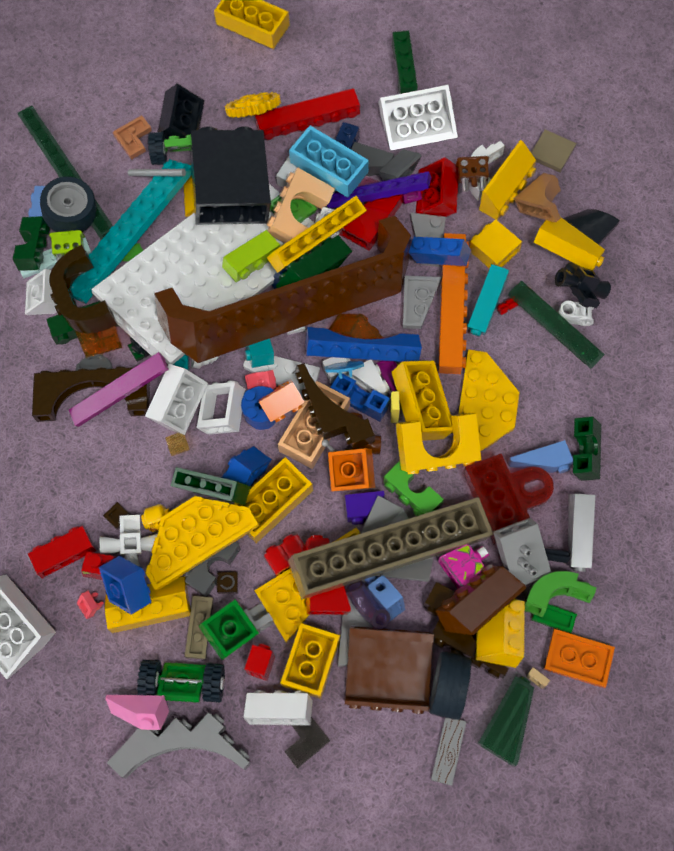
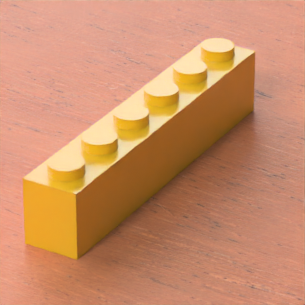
(316, 234)

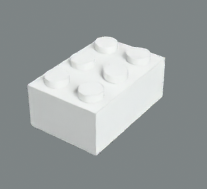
(176, 399)

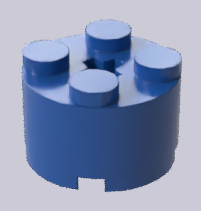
(251, 408)

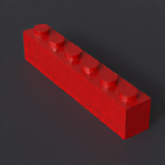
(308, 113)

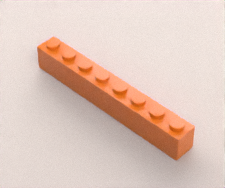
(452, 316)

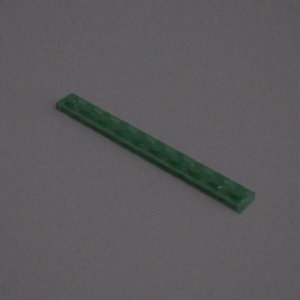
(59, 160)

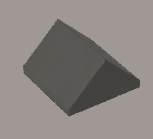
(401, 165)

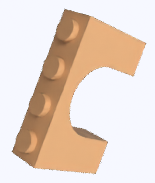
(299, 186)

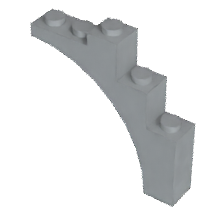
(177, 736)

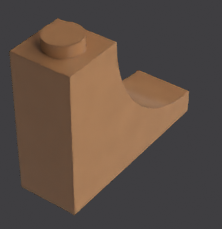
(538, 198)

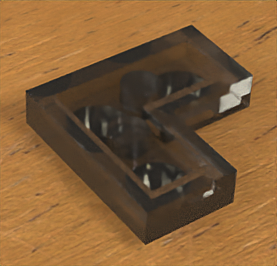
(309, 744)

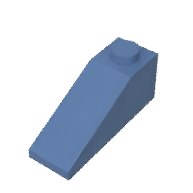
(549, 458)

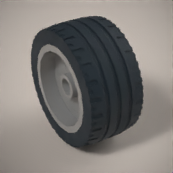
(68, 204)

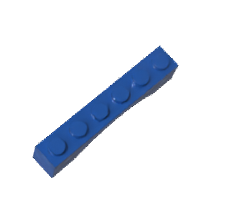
(327, 343)

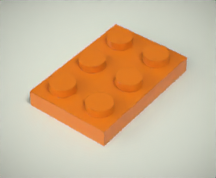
(579, 658)

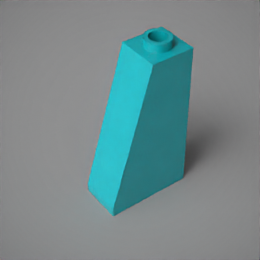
(488, 300)

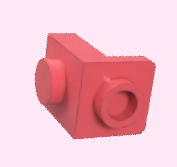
(261, 378)

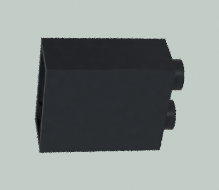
(229, 176)

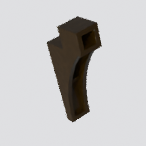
(330, 417)
(458, 643)

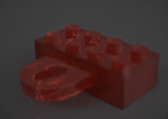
(504, 492)

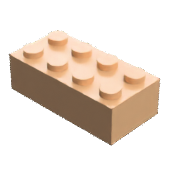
(301, 437)

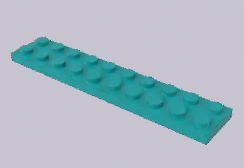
(129, 229)

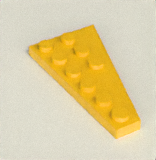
(284, 602)

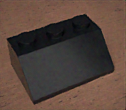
(180, 112)

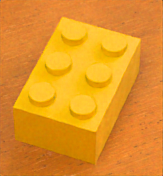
(310, 660)

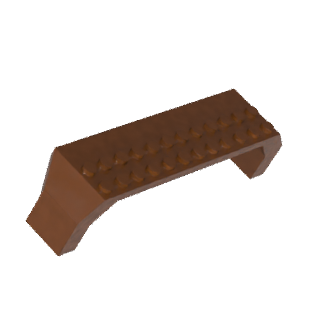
(290, 307)

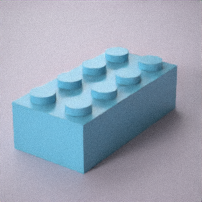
(329, 161)

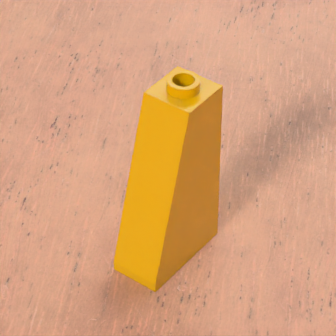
(570, 244)

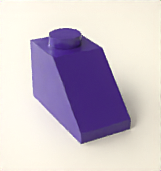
(360, 505)

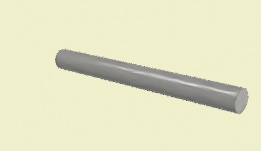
(156, 172)

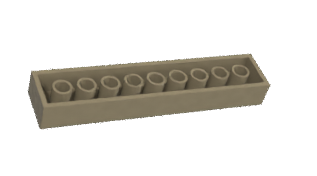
(389, 548)

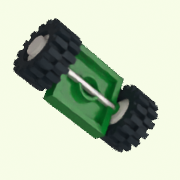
(181, 681)

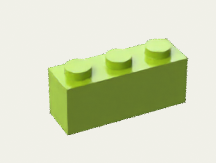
(250, 256)

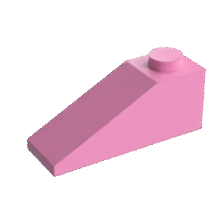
(139, 710)

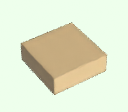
(537, 678)

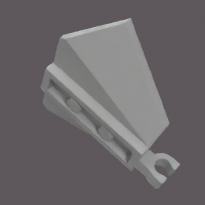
(387, 513)

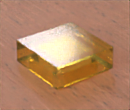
(177, 444)

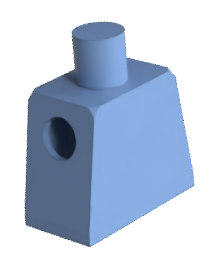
(386, 595)

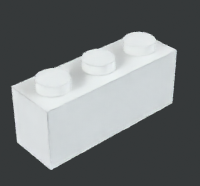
(278, 708)

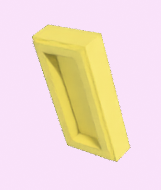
(394, 406)

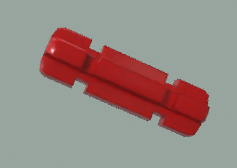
(508, 305)

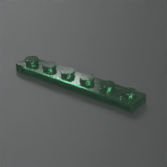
(556, 324)

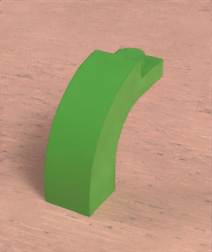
(554, 585)

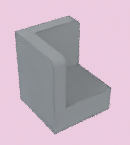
(259, 617)

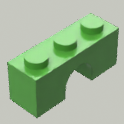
(422, 503)

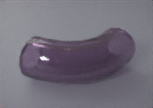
(367, 606)

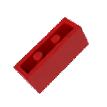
(61, 551)

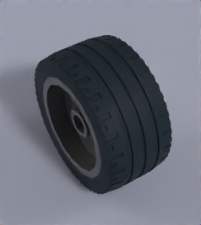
(450, 685)

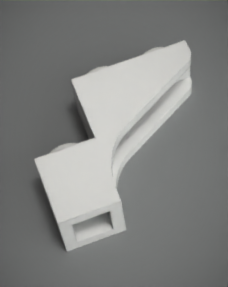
(366, 377)

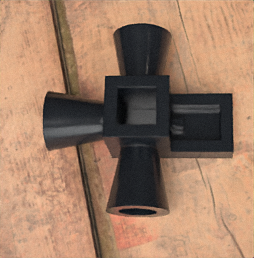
(583, 283)

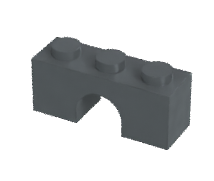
(200, 578)

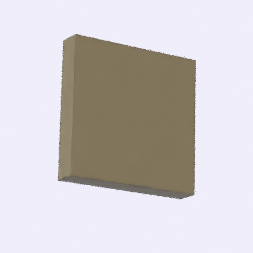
(553, 150)

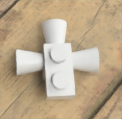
(130, 540)

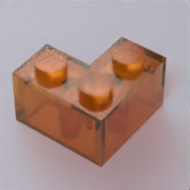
(355, 326)
(99, 342)

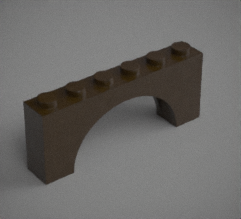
(53, 388)

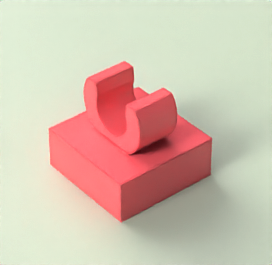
(88, 605)

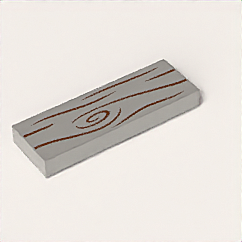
(448, 751)

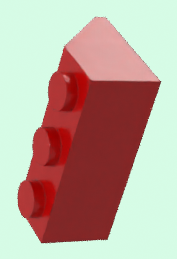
(442, 193)

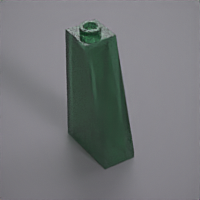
(508, 724)

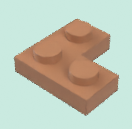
(129, 136)

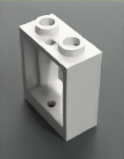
(232, 419)

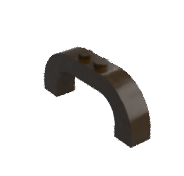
(65, 271)

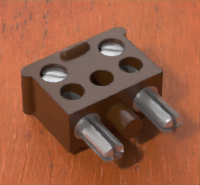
(473, 170)

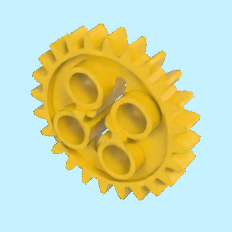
(252, 104)

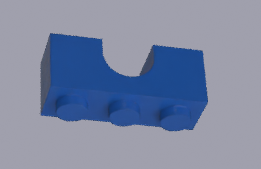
(371, 404)

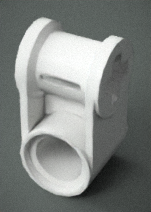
(578, 314)

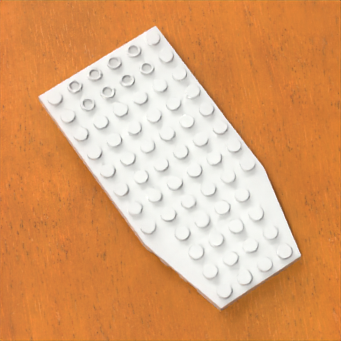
(192, 264)

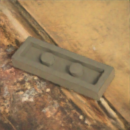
(196, 641)

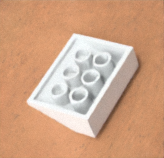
(418, 117)
(21, 628)

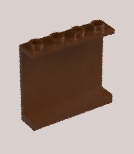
(389, 669)

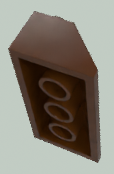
(479, 600)

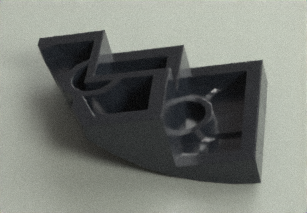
(593, 224)

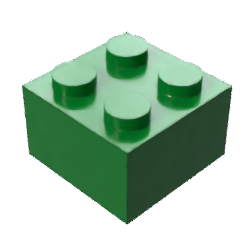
(228, 629)

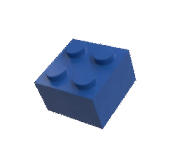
(125, 584)

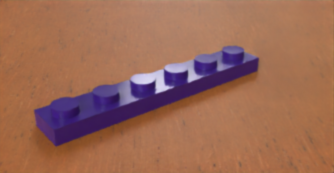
(384, 189)

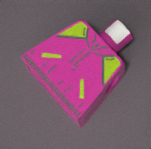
(463, 564)

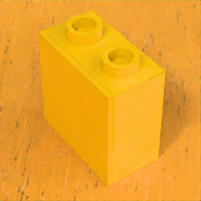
(495, 245)

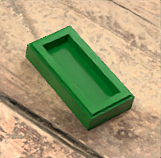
(557, 619)

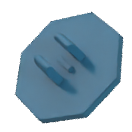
(344, 366)

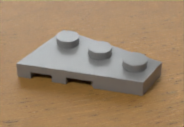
(428, 226)
(418, 297)

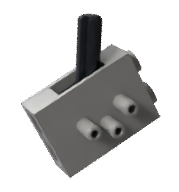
(524, 551)

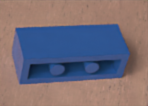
(440, 251)

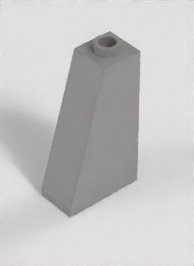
(580, 530)

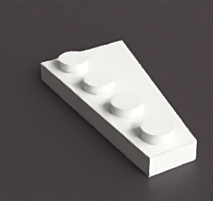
(284, 371)

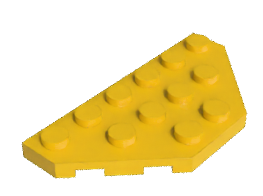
(490, 396)
(194, 535)

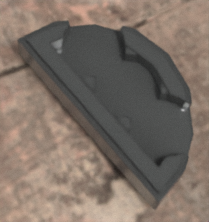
(94, 362)

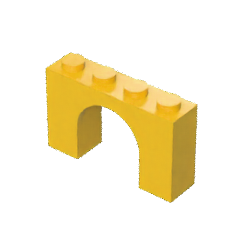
(463, 450)

